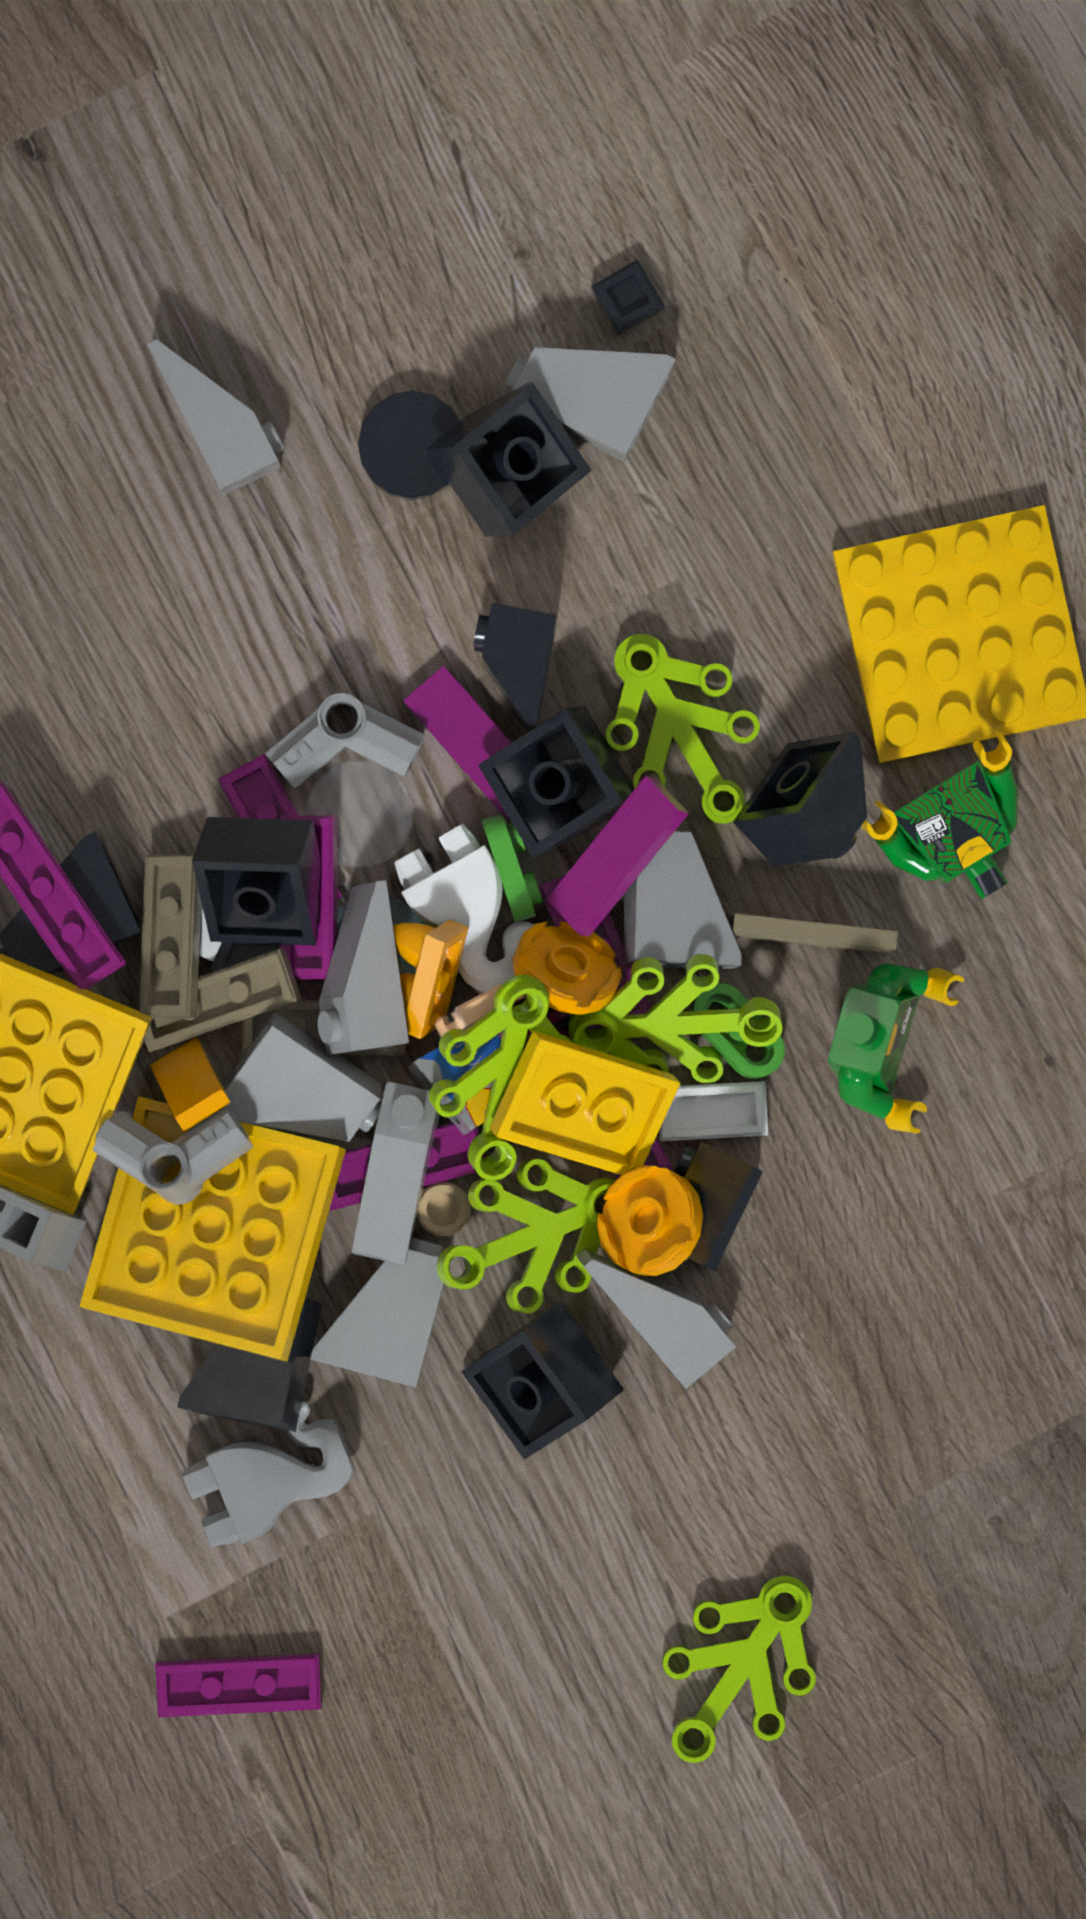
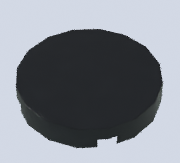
(396, 441)

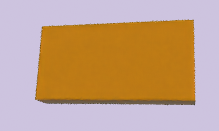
(190, 1084)

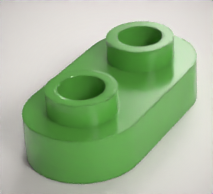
(520, 889)
(730, 1044)

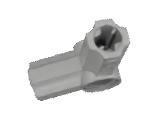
(373, 737)
(148, 1157)

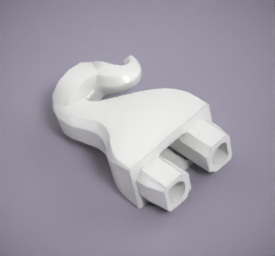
(468, 894)

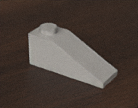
(222, 426)
(363, 985)
(395, 1173)
(37, 1230)
(668, 1318)

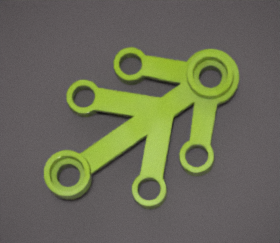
(676, 718)
(667, 1023)
(496, 1067)
(543, 1233)
(745, 1659)

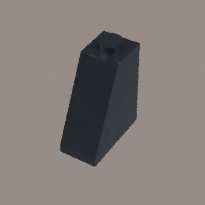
(102, 890)
(254, 1386)

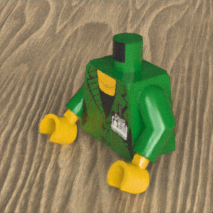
(955, 824)
(874, 1036)

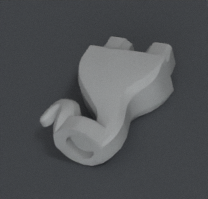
(264, 1480)

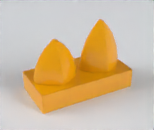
(437, 959)

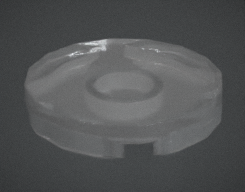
(370, 811)

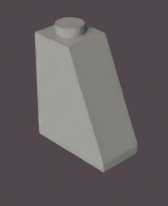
(597, 393)
(676, 911)
(299, 1088)
(388, 1320)

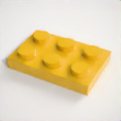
(584, 1104)

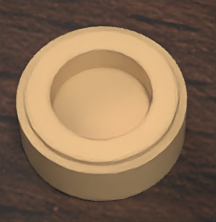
(443, 1209)

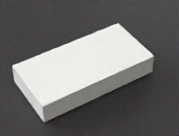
(716, 1112)

